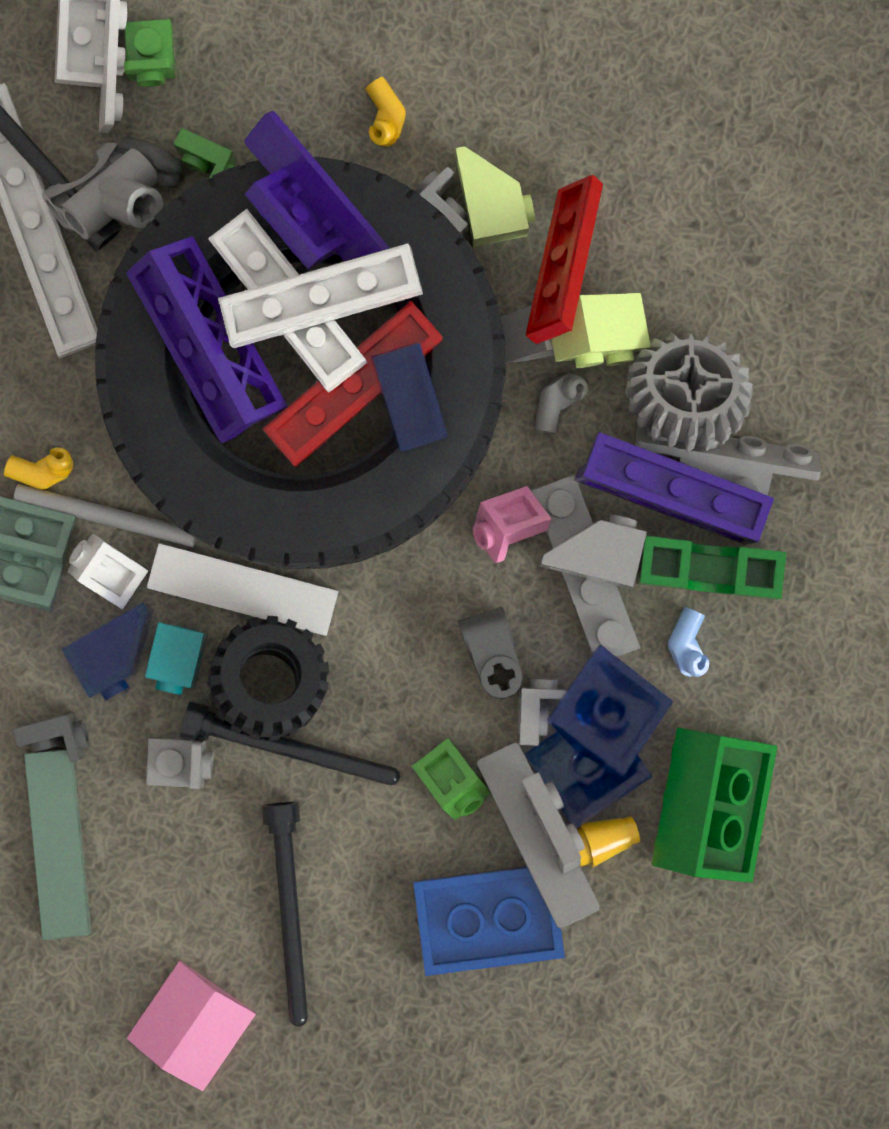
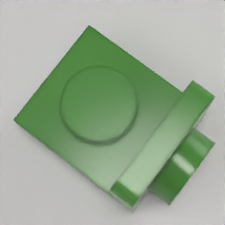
(149, 52)
(202, 153)
(451, 780)

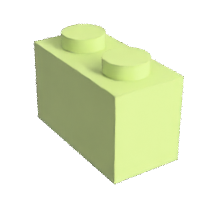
(603, 329)

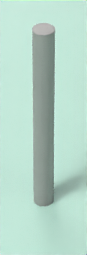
(104, 515)

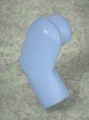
(684, 646)

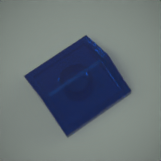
(609, 712)
(582, 783)

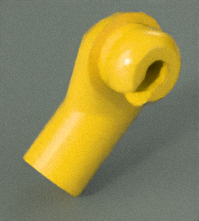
(44, 472)

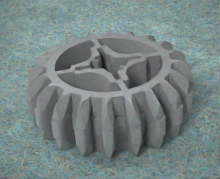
(679, 381)

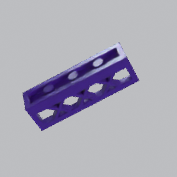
(197, 340)
(675, 489)

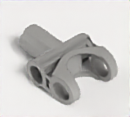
(112, 190)

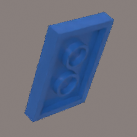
(484, 921)

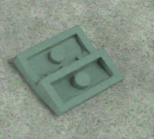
(32, 552)

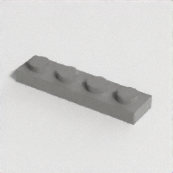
(595, 602)

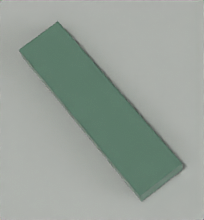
(57, 845)

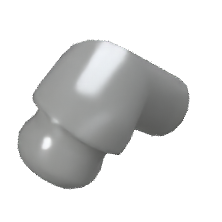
(555, 397)

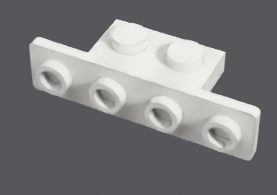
(90, 51)

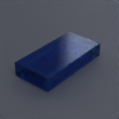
(409, 396)

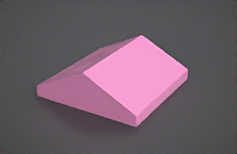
(190, 1026)

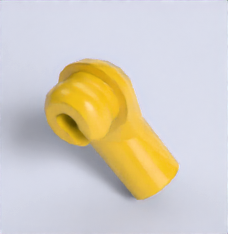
(390, 113)

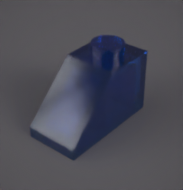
(110, 653)

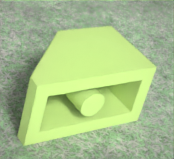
(492, 200)

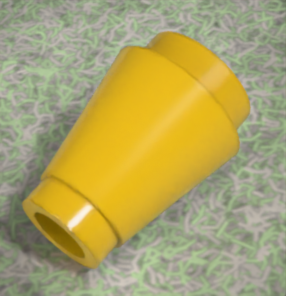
(606, 839)

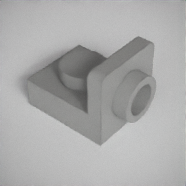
(434, 187)
(532, 717)
(178, 763)

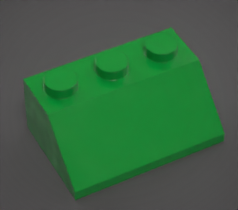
(714, 806)

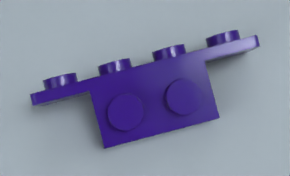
(304, 200)

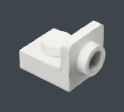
(105, 570)

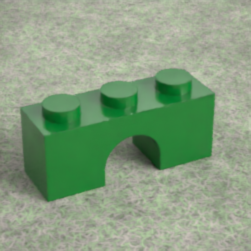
(712, 568)

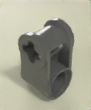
(492, 644)

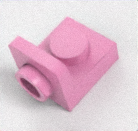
(508, 520)

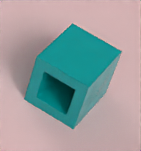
(176, 657)

